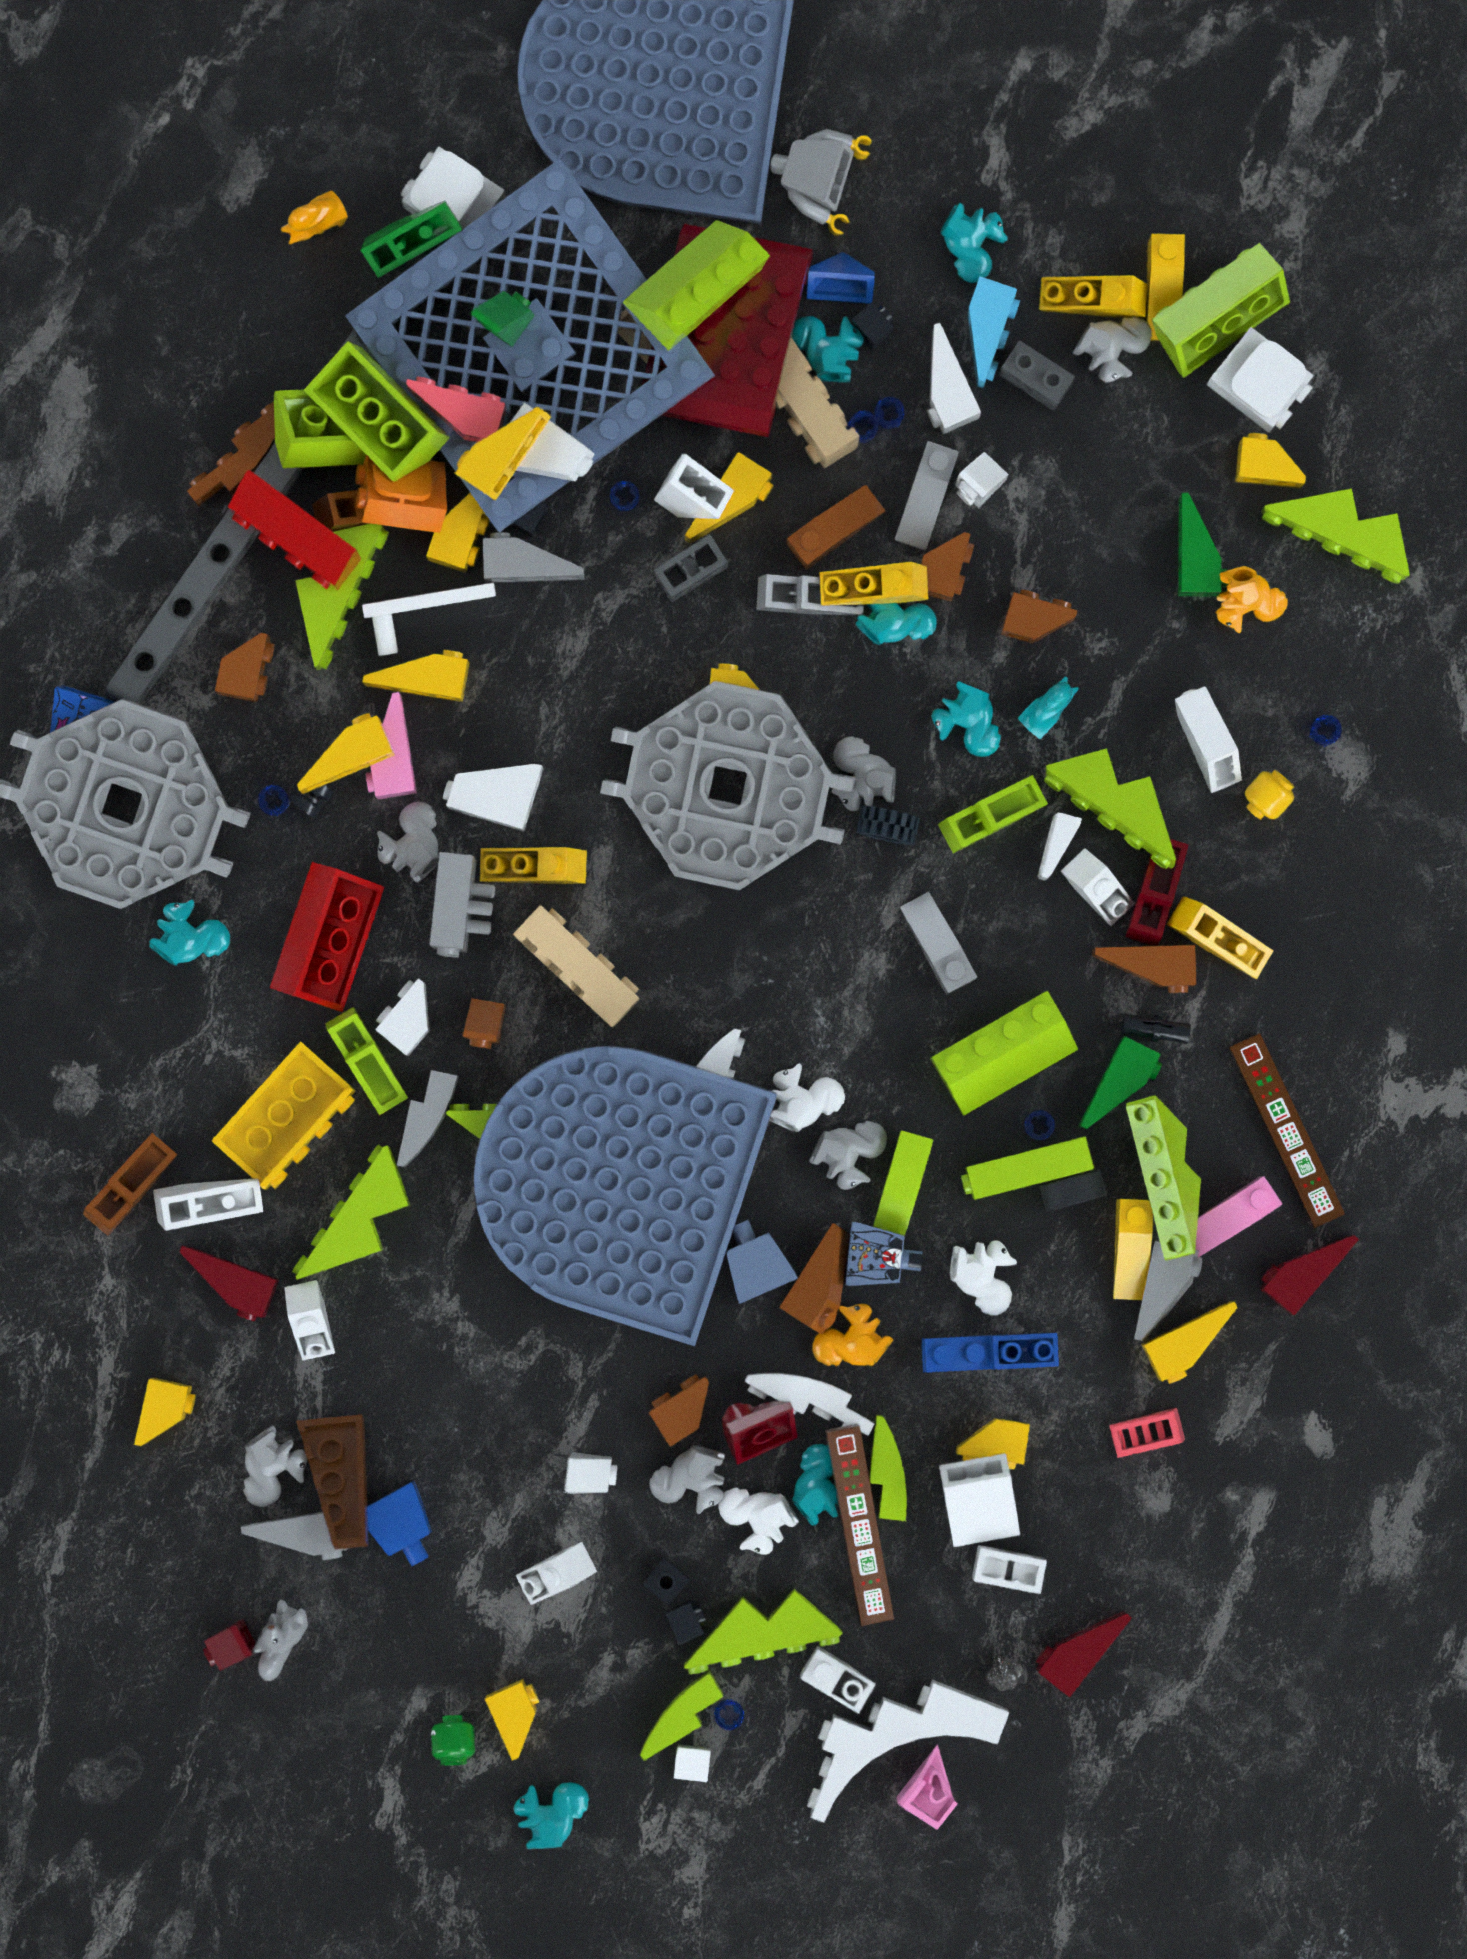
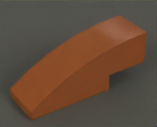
(129, 1184)

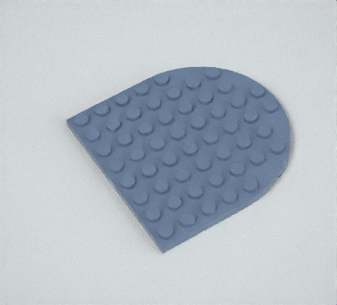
(659, 98)
(620, 1182)

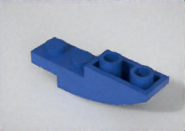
(990, 1352)

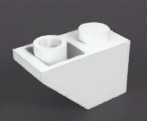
(980, 480)
(1098, 886)
(408, 1020)
(309, 1320)
(556, 1573)
(837, 1679)

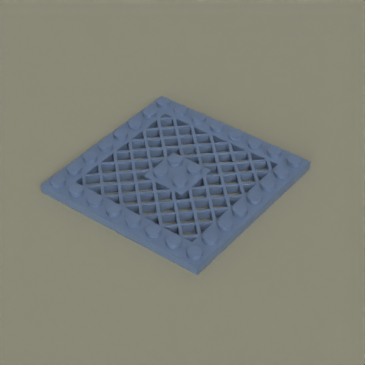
(541, 344)

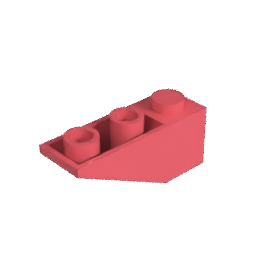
(465, 413)

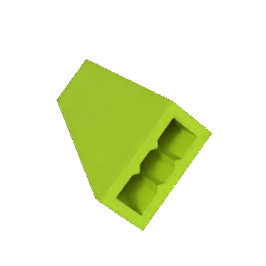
(1027, 1168)

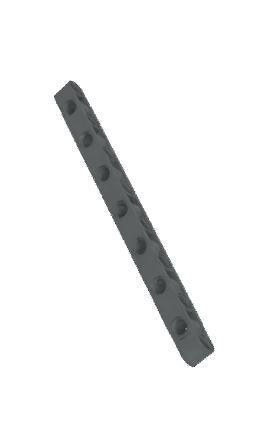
(199, 585)

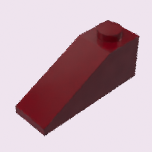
(1299, 1277)
(237, 1285)
(1076, 1655)

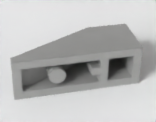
(926, 495)
(518, 561)
(938, 943)
(1164, 1287)
(301, 1533)

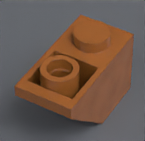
(945, 566)
(1033, 618)
(243, 669)
(484, 1023)
(681, 1413)

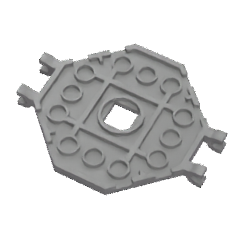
(718, 838)
(105, 855)

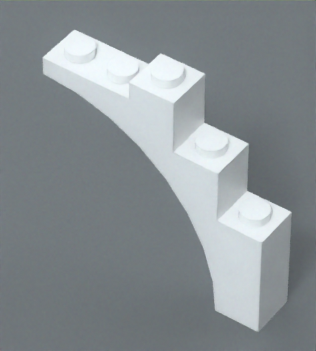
(855, 1745)

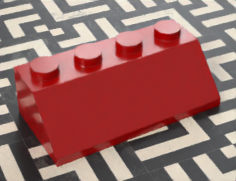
(294, 531)
(327, 937)

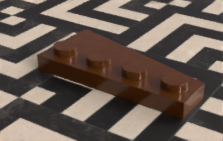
(339, 1473)

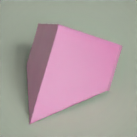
(929, 1792)

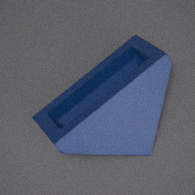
(840, 280)

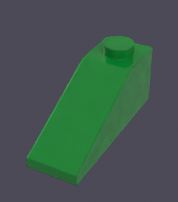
(409, 237)
(505, 316)
(1197, 556)
(1126, 1073)

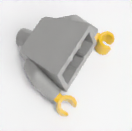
(817, 173)

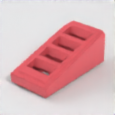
(1163, 1441)

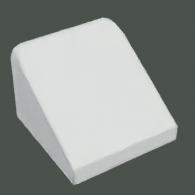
(692, 1763)

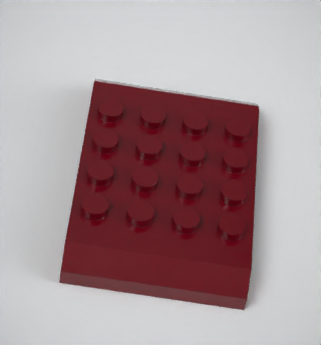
(745, 343)

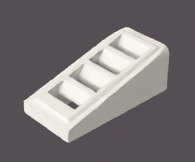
(1060, 834)

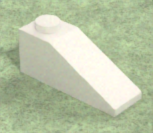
(950, 394)
(206, 1202)
(590, 1473)

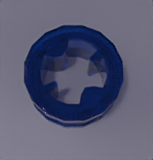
(898, 411)
(870, 434)
(616, 501)
(1330, 721)
(265, 805)
(1029, 1127)
(736, 1708)

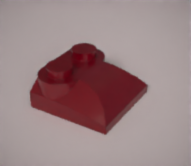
(758, 1428)

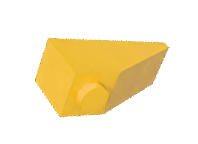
(1164, 273)
(498, 456)
(749, 484)
(429, 676)
(352, 751)
(1219, 936)
(1132, 1248)
(1183, 1345)

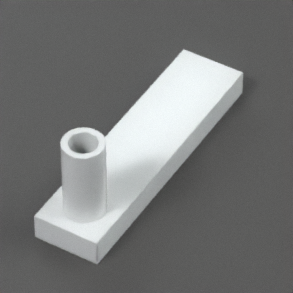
(382, 611)

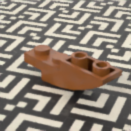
(253, 445)

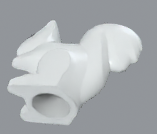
(801, 1106)
(976, 1275)
(764, 1513)

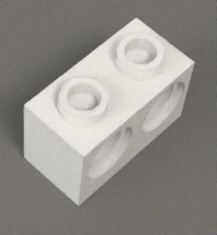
(1009, 1569)

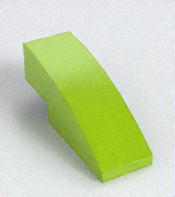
(992, 814)
(366, 1060)
(902, 1183)
(888, 1471)
(681, 1715)

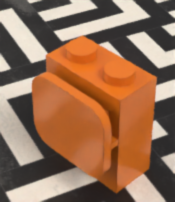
(410, 502)

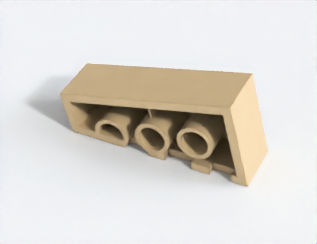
(811, 412)
(576, 966)

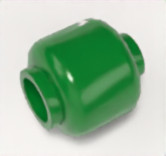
(453, 1741)

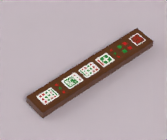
(1286, 1130)
(859, 1524)

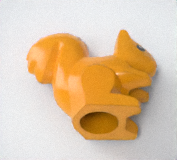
(315, 217)
(1248, 593)
(858, 1345)

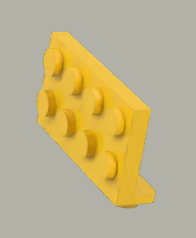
(285, 1116)

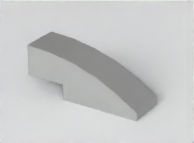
(797, 596)
(426, 1117)

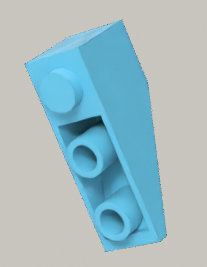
(986, 319)

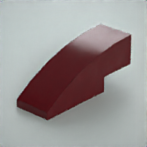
(1156, 898)

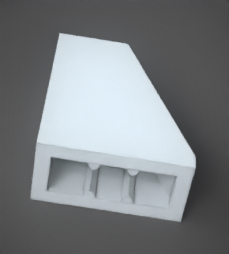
(555, 453)
(693, 491)
(1209, 739)
(496, 794)

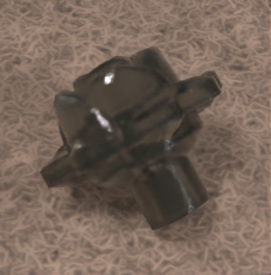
(1004, 1674)

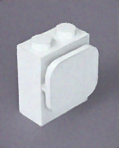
(454, 180)
(1262, 380)
(979, 1500)

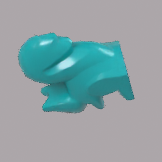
(964, 238)
(824, 353)
(892, 623)
(1046, 710)
(974, 713)
(183, 941)
(813, 1488)
(552, 1822)

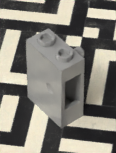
(455, 904)

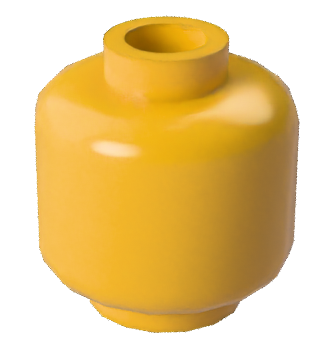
(1269, 795)

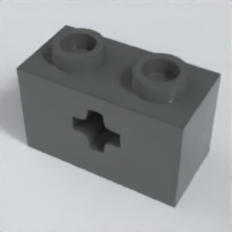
(1036, 375)
(691, 568)

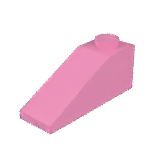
(396, 774)
(1235, 1214)

